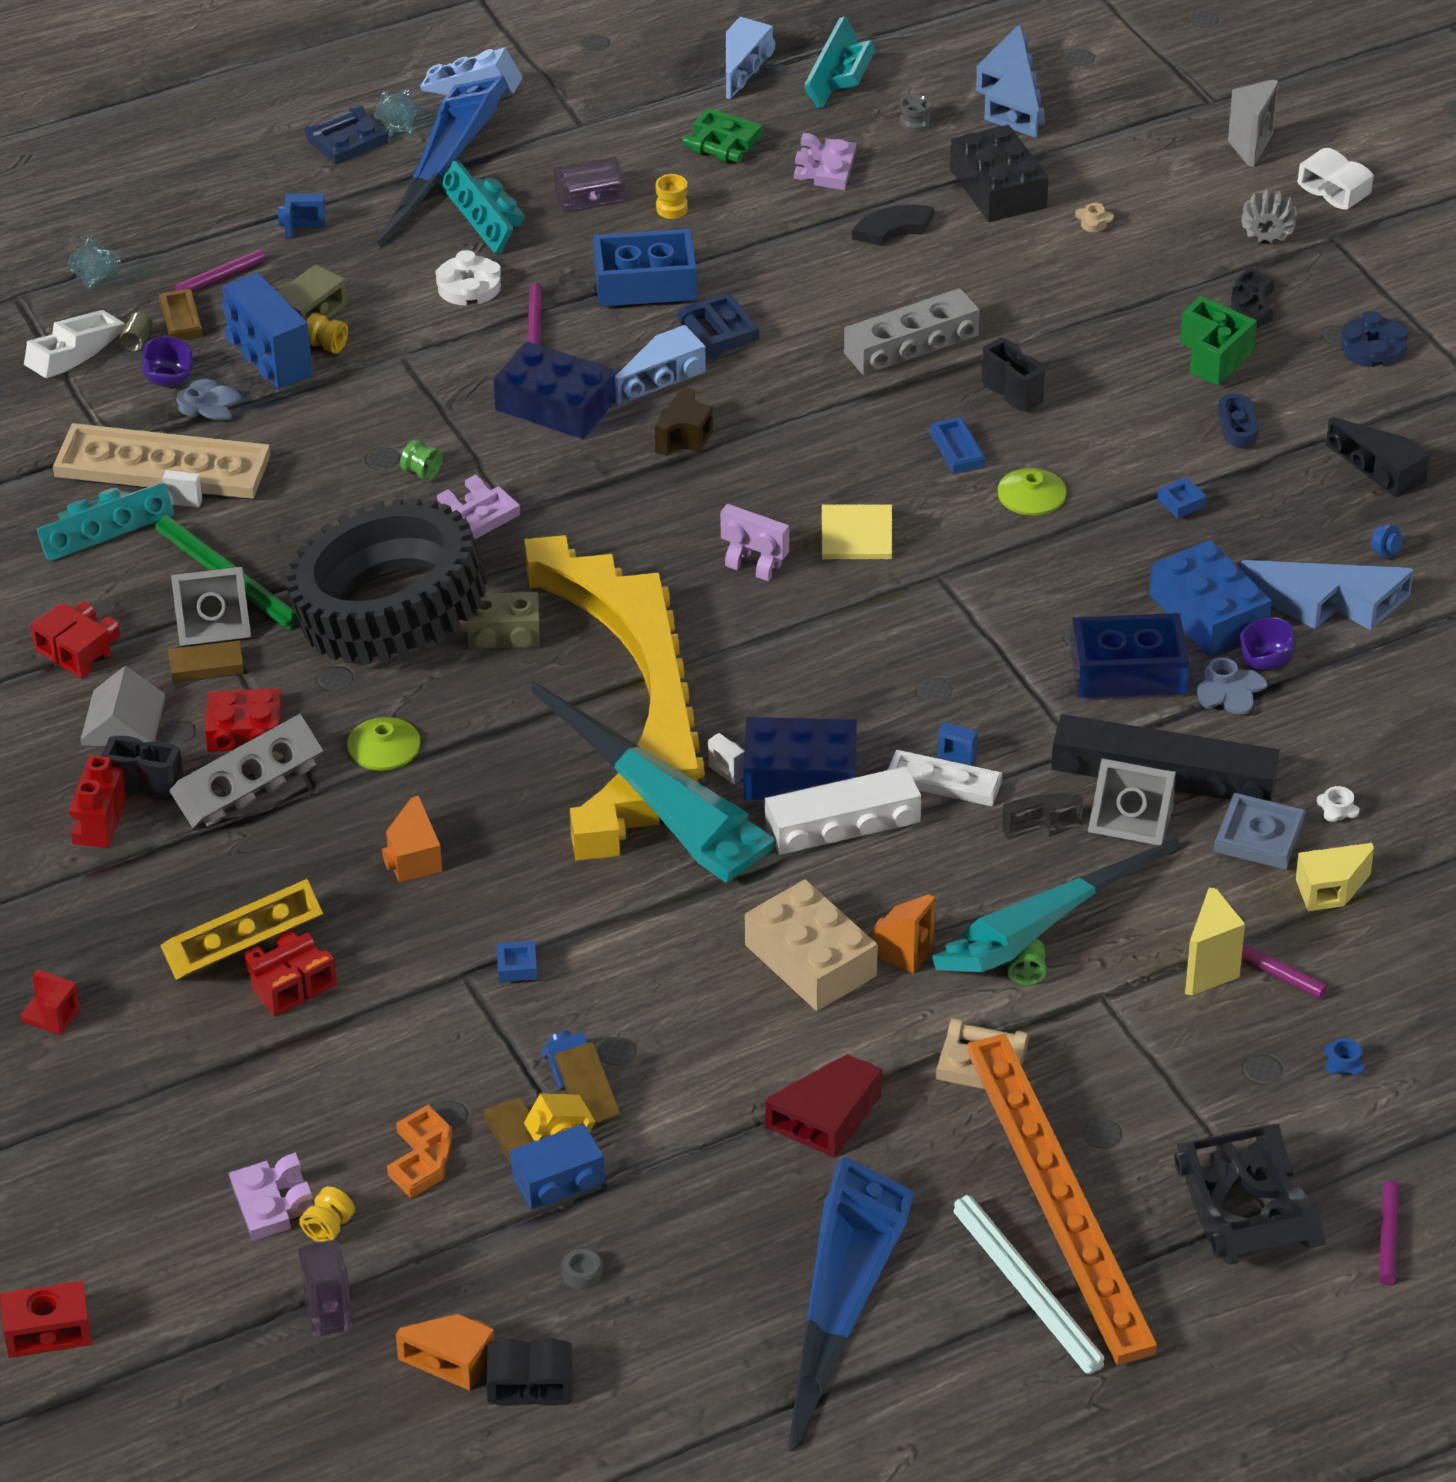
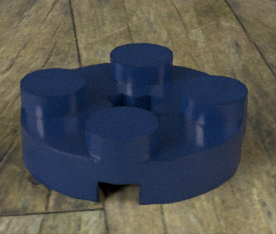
(1386, 338)

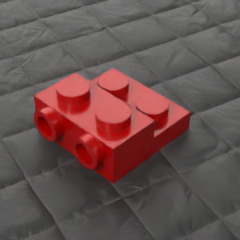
(240, 716)

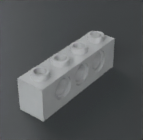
(911, 331)
(290, 738)

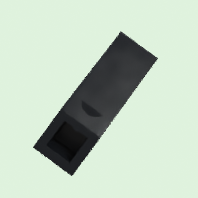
(1382, 456)

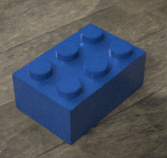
(645, 267)
(267, 330)
(1209, 594)

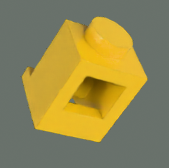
(556, 1114)

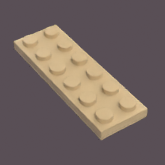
(144, 456)

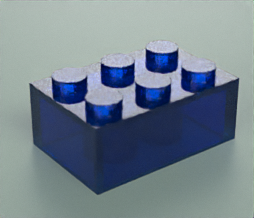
(554, 389)
(1129, 655)
(796, 754)

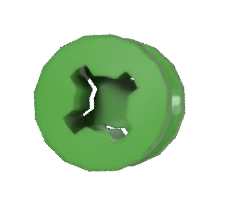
(421, 460)
(1029, 964)

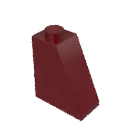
(826, 1104)

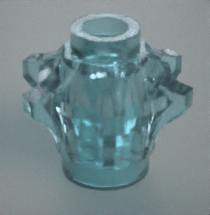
(396, 111)
(94, 262)

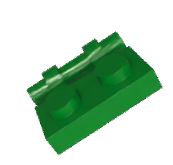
(726, 129)

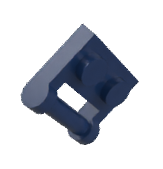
(350, 141)
(726, 318)

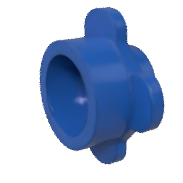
(1344, 1057)

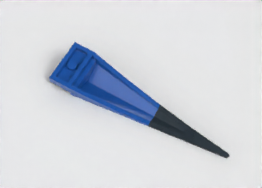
(456, 124)
(855, 1240)

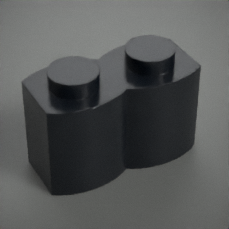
(1013, 374)
(146, 765)
(529, 1372)

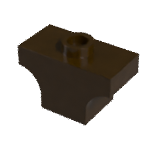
(683, 424)

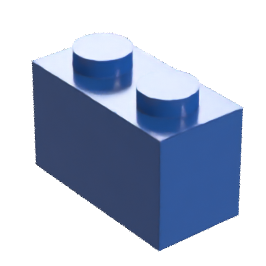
(557, 1166)

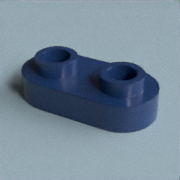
(1238, 420)

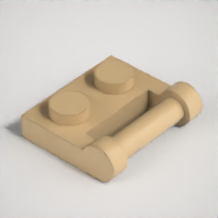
(955, 1062)

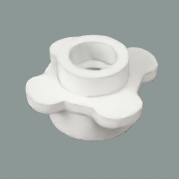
(1338, 804)

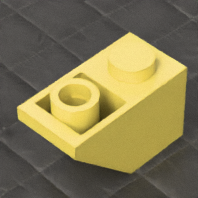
(1333, 875)

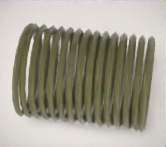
(131, 328)

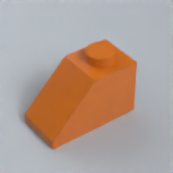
(412, 844)
(907, 933)
(447, 1348)

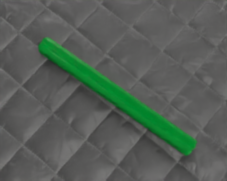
(213, 561)

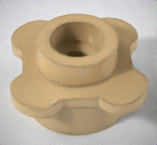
(1094, 217)

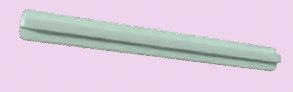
(1029, 1285)

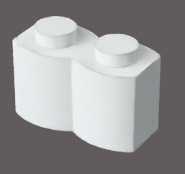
(1335, 178)

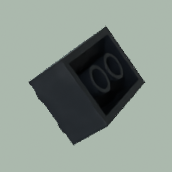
(999, 173)

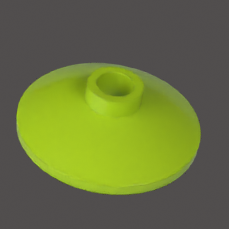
(1031, 491)
(383, 743)

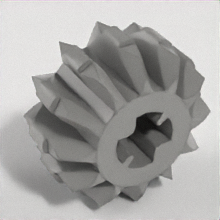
(1269, 216)

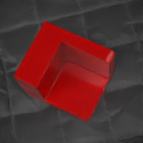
(53, 1004)

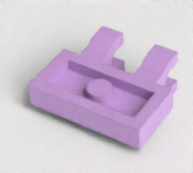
(834, 162)
(484, 507)
(755, 532)
(260, 1199)

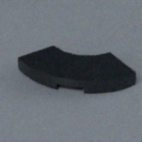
(893, 221)
(1250, 296)

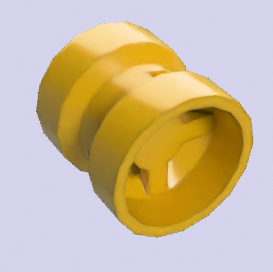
(670, 201)
(327, 333)
(330, 1211)

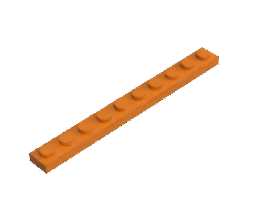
(1062, 1200)

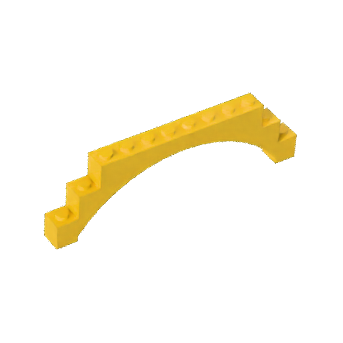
(638, 616)

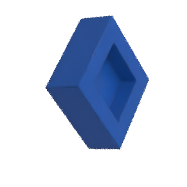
(1181, 497)
(957, 744)
(516, 961)

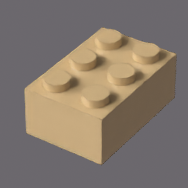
(811, 945)

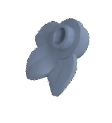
(207, 399)
(1229, 686)

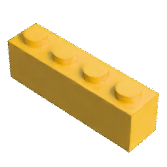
(241, 929)

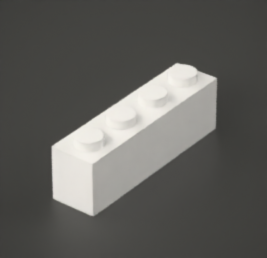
(843, 810)

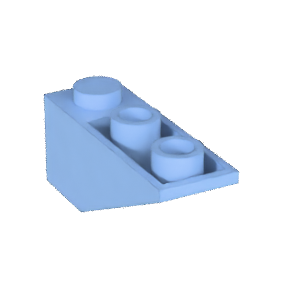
(746, 49)
(464, 70)
(661, 363)

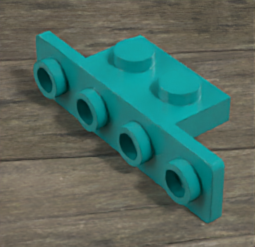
(839, 63)
(483, 205)
(103, 519)

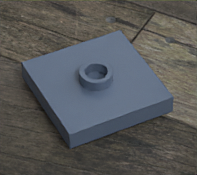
(1260, 831)

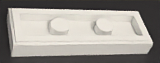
(950, 778)

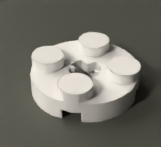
(468, 278)

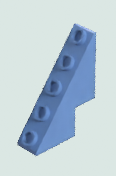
(1011, 85)
(1318, 590)

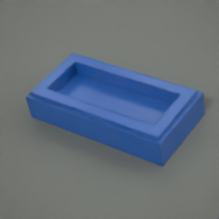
(957, 445)

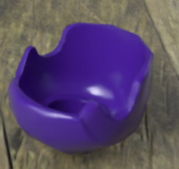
(166, 361)
(1268, 643)

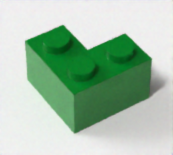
(1218, 339)

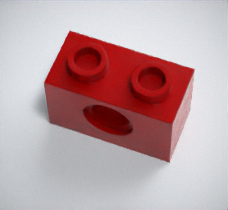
(45, 1319)

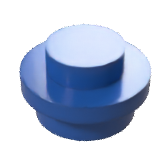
(1387, 541)

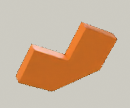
(427, 1163)

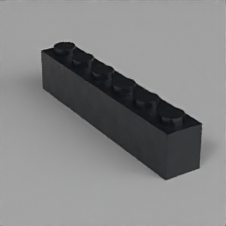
(1200, 763)

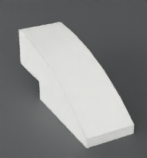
(71, 343)

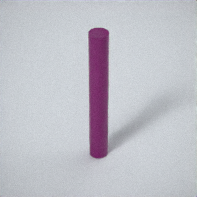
(222, 271)
(534, 313)
(1283, 971)
(1389, 1231)

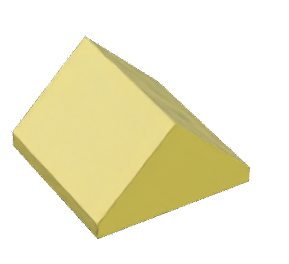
(856, 531)
(1214, 945)

